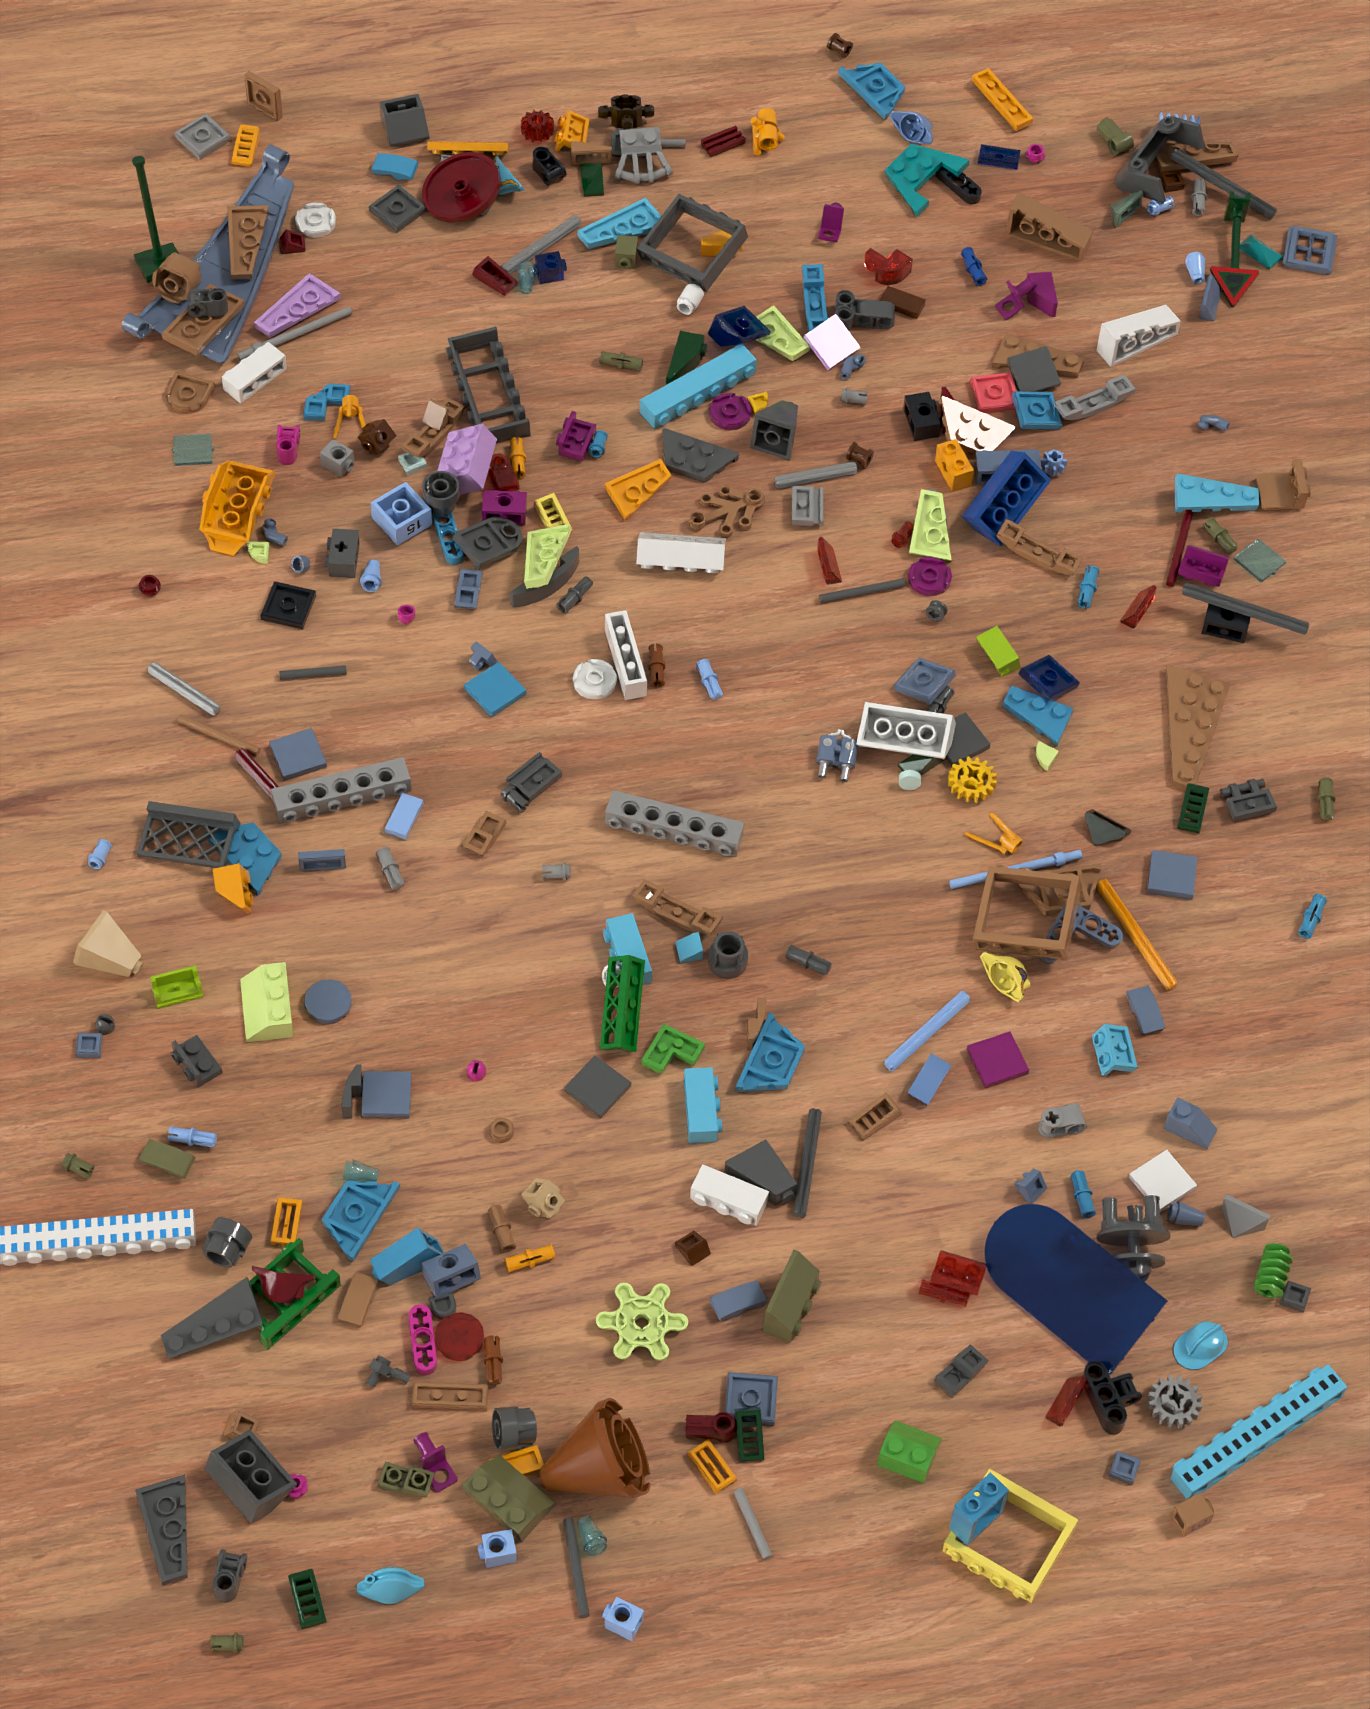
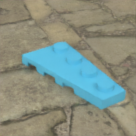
(630, 221)
(1201, 493)

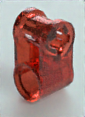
(502, 474)

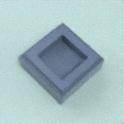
(89, 1045)
(1124, 1467)

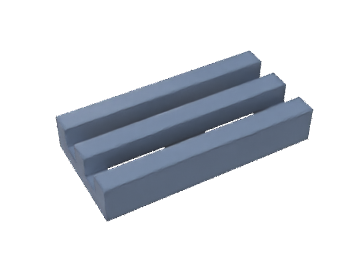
(322, 860)

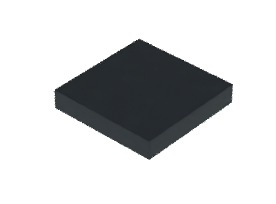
(288, 605)

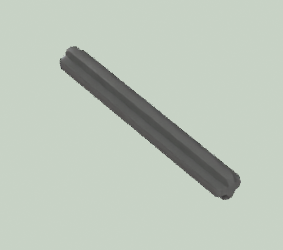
(807, 1163)

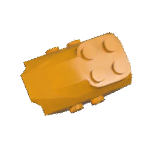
(234, 504)

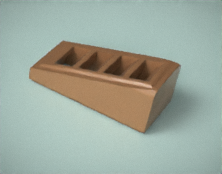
(584, 153)
(880, 1123)

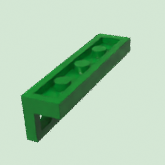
(626, 1002)

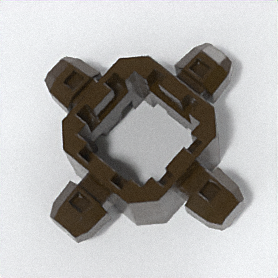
(626, 111)

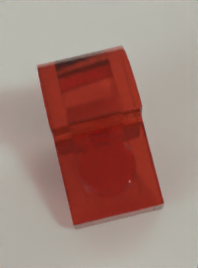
(890, 269)

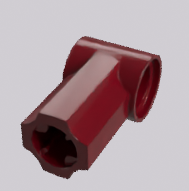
(707, 1426)

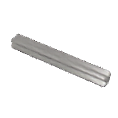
(815, 474)
(184, 688)

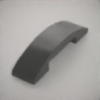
(568, 564)

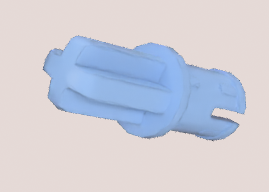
(709, 679)
(192, 1136)

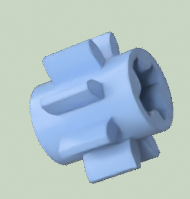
(1053, 462)

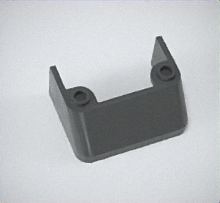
(1133, 174)

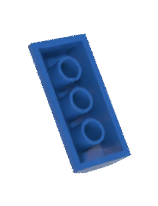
(1006, 495)

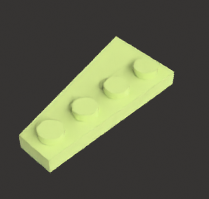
(543, 553)

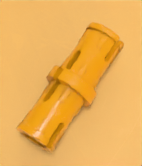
(517, 457)
(542, 1254)

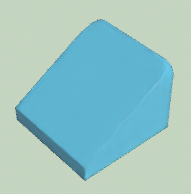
(689, 948)

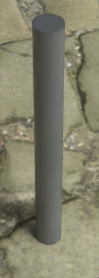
(832, 596)
(576, 1568)

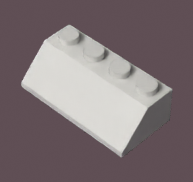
(681, 551)
(906, 730)

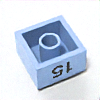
(401, 513)

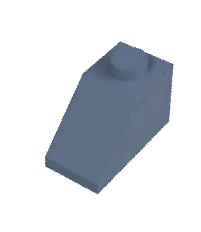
(1190, 1123)

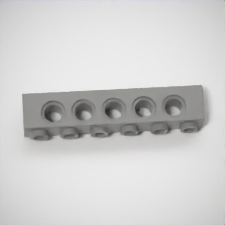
(329, 789)
(666, 815)

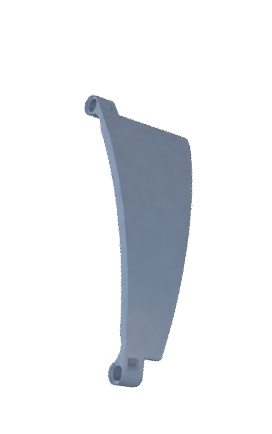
(214, 260)

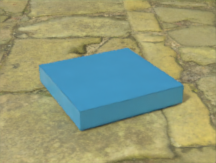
(1036, 410)
(495, 689)

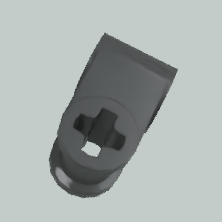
(209, 302)
(230, 1571)

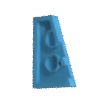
(1045, 716)

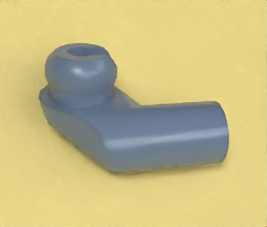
(850, 364)
(1214, 420)
(271, 534)

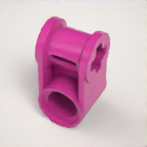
(287, 444)

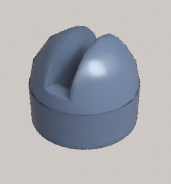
(296, 564)

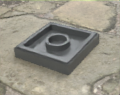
(397, 208)
(1034, 370)
(966, 741)
(597, 1086)

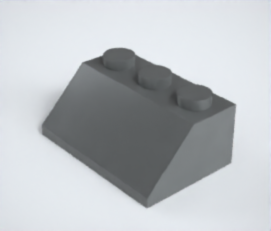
(249, 1475)

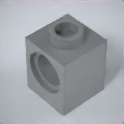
(337, 458)

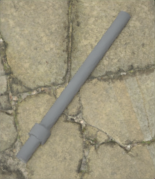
(298, 331)

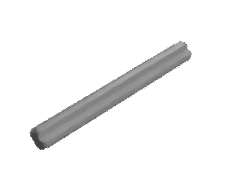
(542, 243)

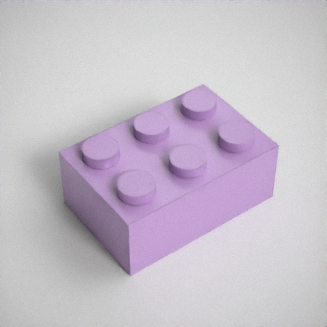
(468, 456)

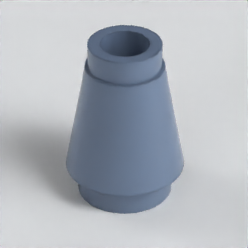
(1184, 1214)

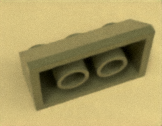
(792, 1298)
(508, 1496)

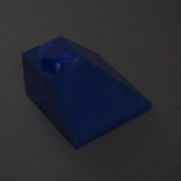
(737, 327)

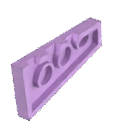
(299, 303)

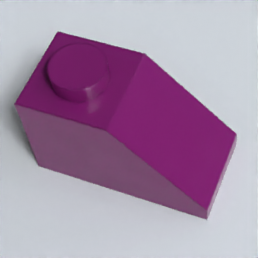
(1044, 294)

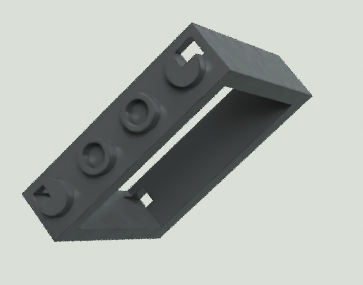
(678, 269)

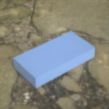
(404, 816)

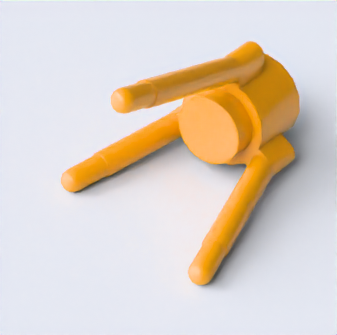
(349, 408)
(1009, 840)

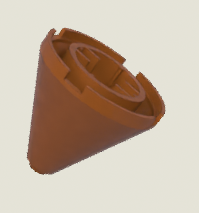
(599, 1457)

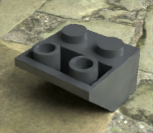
(404, 120)

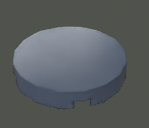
(328, 1001)

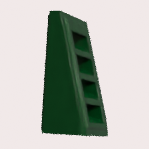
(1198, 795)
(745, 1412)
(301, 1578)

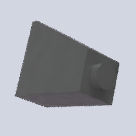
(765, 1170)

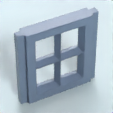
(1328, 252)

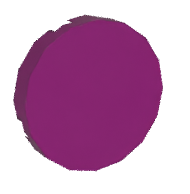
(730, 411)
(929, 576)

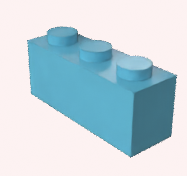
(626, 940)
(702, 1105)

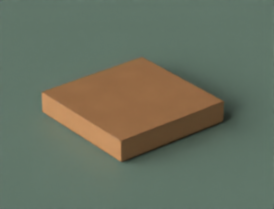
(263, 96)

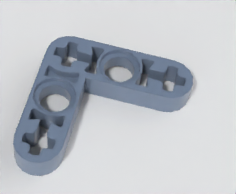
(1081, 917)

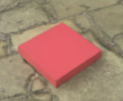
(993, 392)

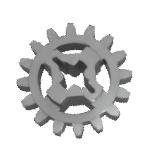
(1182, 1394)

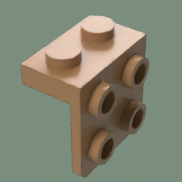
(1284, 490)

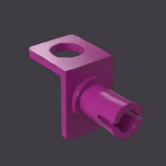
(831, 222)
(1016, 297)
(434, 1460)

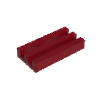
(721, 139)

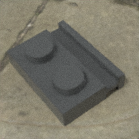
(534, 777)

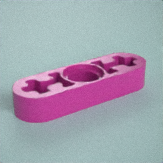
(430, 1346)

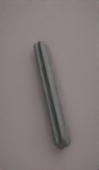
(1222, 182)
(1245, 608)

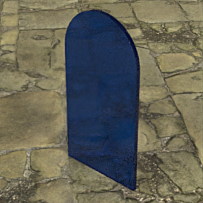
(1070, 1283)

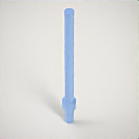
(1057, 859)

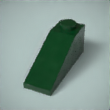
(686, 355)

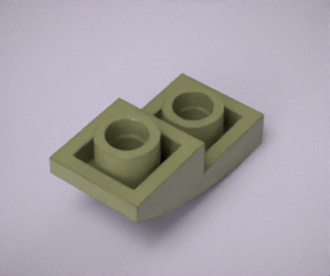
(168, 1158)
(405, 1481)

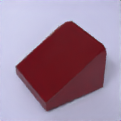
(292, 242)

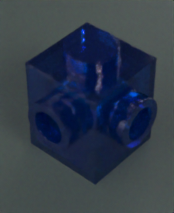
(550, 267)

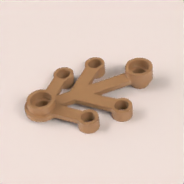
(728, 508)

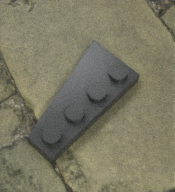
(219, 1319)
(166, 1524)

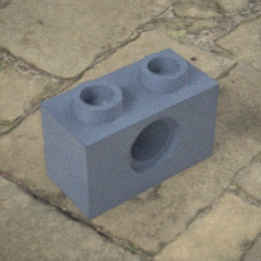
(451, 1270)

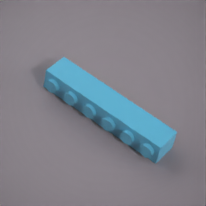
(698, 386)

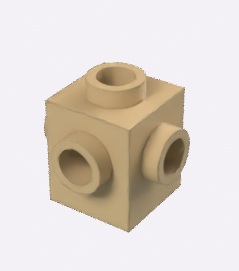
(543, 1198)

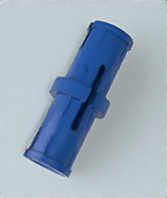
(973, 266)

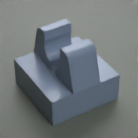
(481, 657)
(1031, 1185)

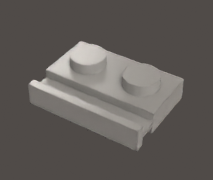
(807, 505)

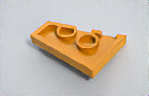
(637, 487)

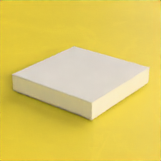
(1163, 1178)

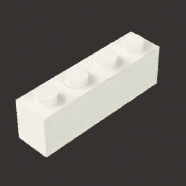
(625, 655)

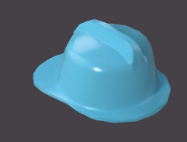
(1200, 1345)

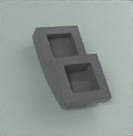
(352, 1089)
(961, 1370)

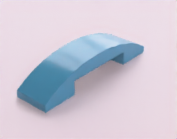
(814, 295)

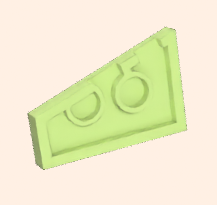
(783, 336)
(930, 527)

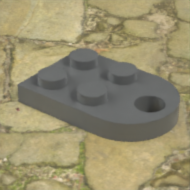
(487, 540)

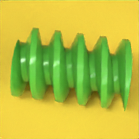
(1273, 1271)

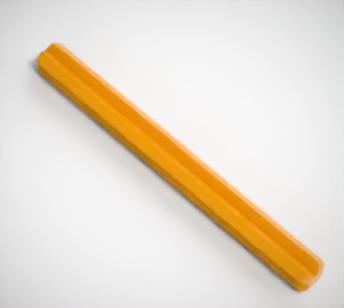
(1136, 934)

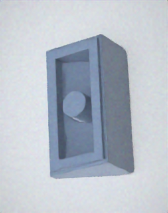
(1210, 300)

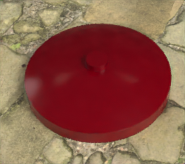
(461, 187)

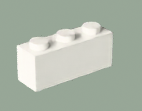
(254, 372)
(729, 1195)

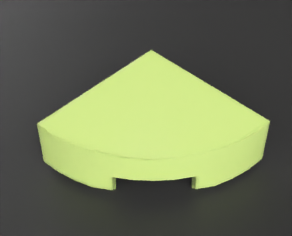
(259, 551)
(1045, 755)

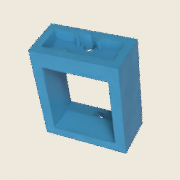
(977, 1513)

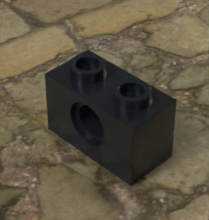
(922, 416)
(1225, 624)

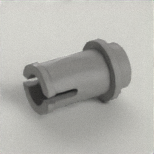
(854, 396)
(558, 871)

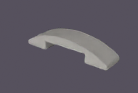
(1096, 401)

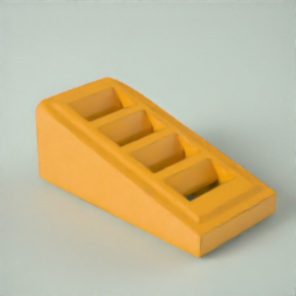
(248, 134)

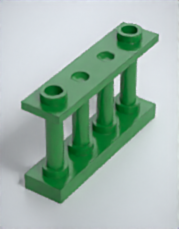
(291, 1315)

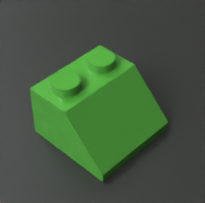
(908, 1451)

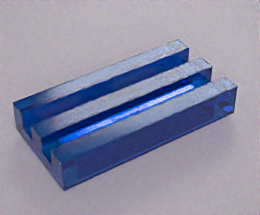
(999, 156)

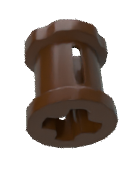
(839, 45)
(852, 454)

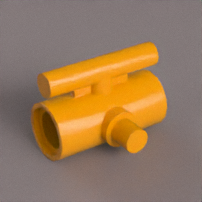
(765, 131)

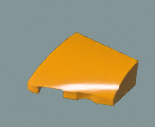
(714, 242)

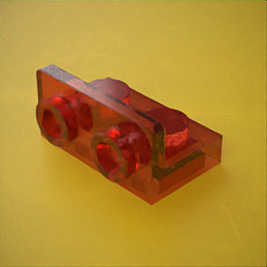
(958, 1272)

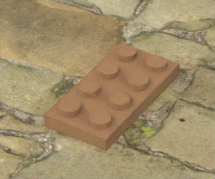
(197, 332)

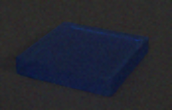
(1049, 678)

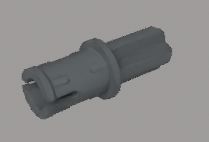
(574, 595)
(808, 960)

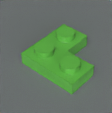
(671, 1043)

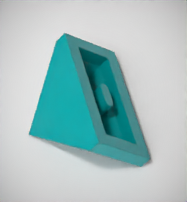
(1260, 251)

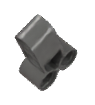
(863, 312)

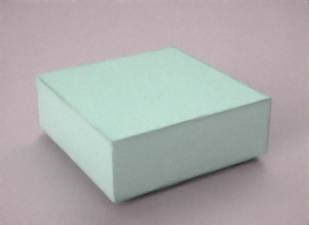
(412, 463)

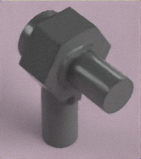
(381, 1367)

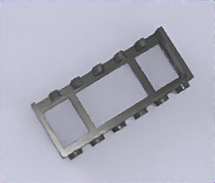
(478, 340)

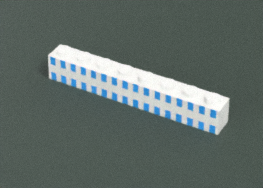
(97, 1236)

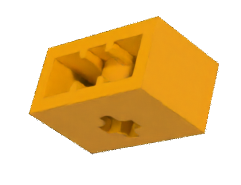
(954, 465)

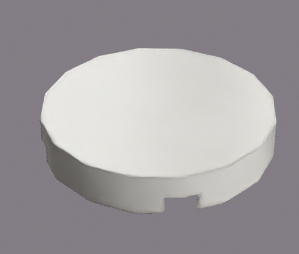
(315, 220)
(594, 679)

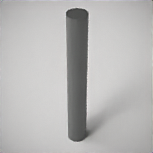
(313, 672)

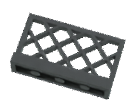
(195, 818)

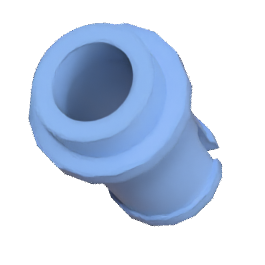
(1155, 207)
(97, 858)

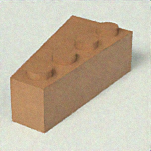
(1046, 228)

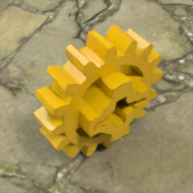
(972, 779)

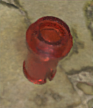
(900, 538)

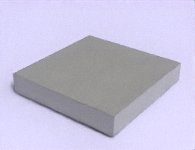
(202, 136)

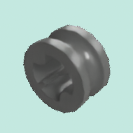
(936, 610)

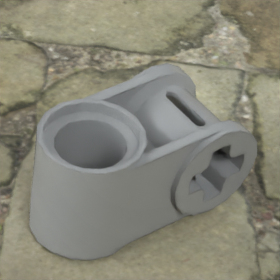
(1062, 1120)

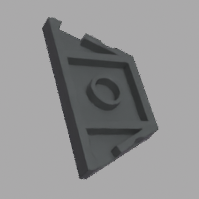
(694, 457)

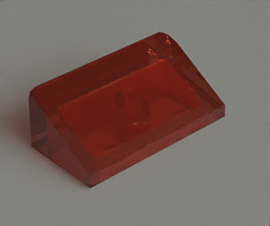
(828, 562)
(1139, 607)
(1066, 1400)

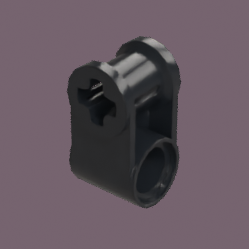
(547, 165)

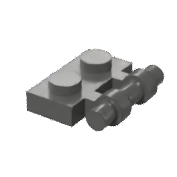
(1250, 804)

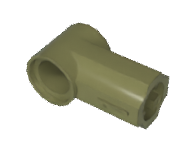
(1116, 139)

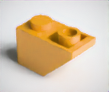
(232, 885)

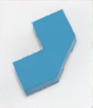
(317, 404)

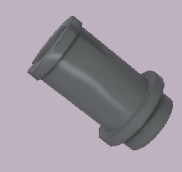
(514, 798)

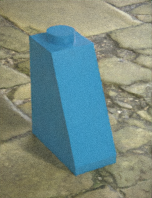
(405, 1256)

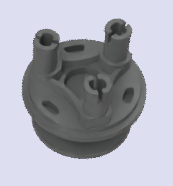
(1134, 1233)

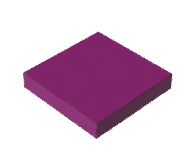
(997, 1059)

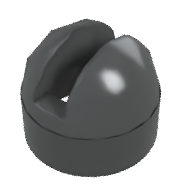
(102, 1026)

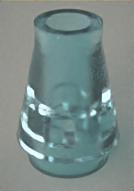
(526, 273)
(359, 1172)
(592, 1538)

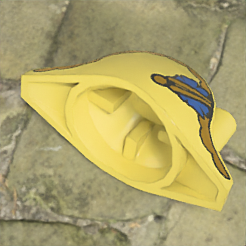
(1006, 974)

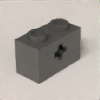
(343, 553)

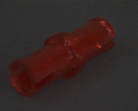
(943, 1293)

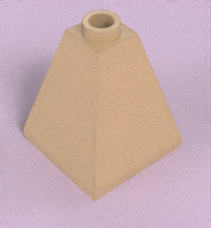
(107, 949)

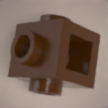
(376, 436)

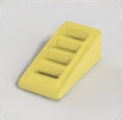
(545, 501)

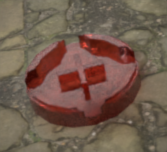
(459, 1336)

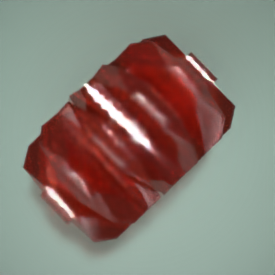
(537, 126)

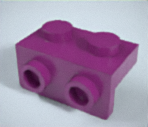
(575, 437)
(1203, 566)

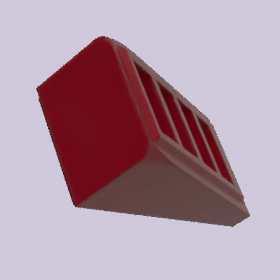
(493, 268)

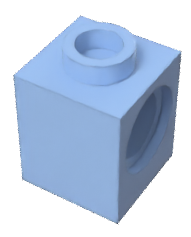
(503, 1539)
(627, 1628)

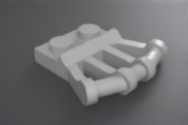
(641, 143)

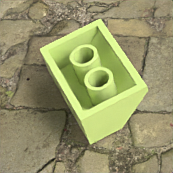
(266, 1003)

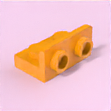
(571, 128)

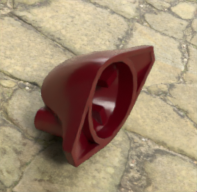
(282, 1286)

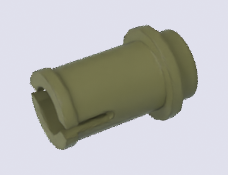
(77, 1165)
(227, 1643)

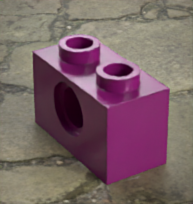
(506, 505)

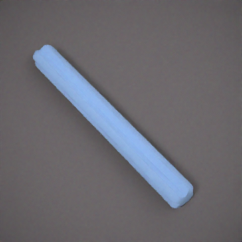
(927, 1030)

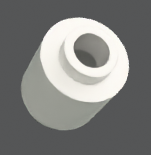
(690, 299)

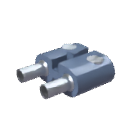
(837, 753)

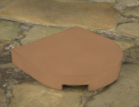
(188, 393)

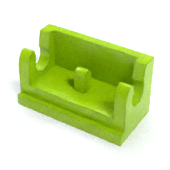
(999, 651)
(176, 987)

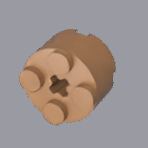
(177, 277)

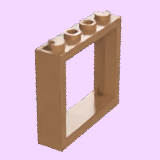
(1028, 945)

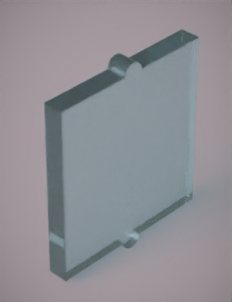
(192, 449)
(1260, 560)

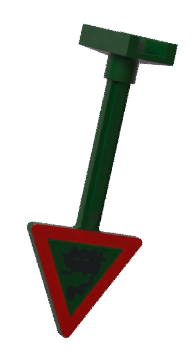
(1233, 280)

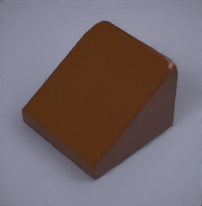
(693, 1247)

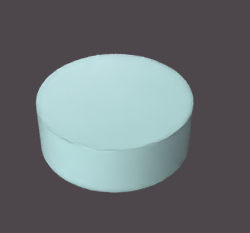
(909, 780)

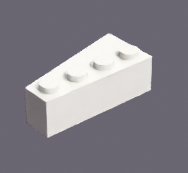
(1136, 333)

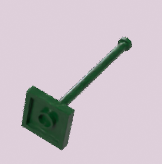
(151, 259)

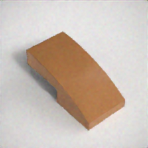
(485, 834)
(755, 1024)
(358, 1298)

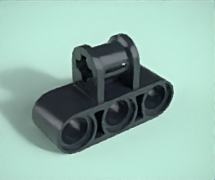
(1119, 1391)

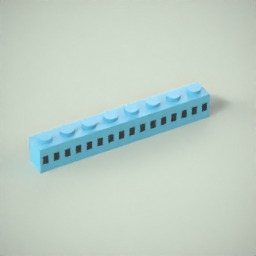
(1258, 1432)

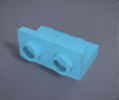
(1114, 1049)

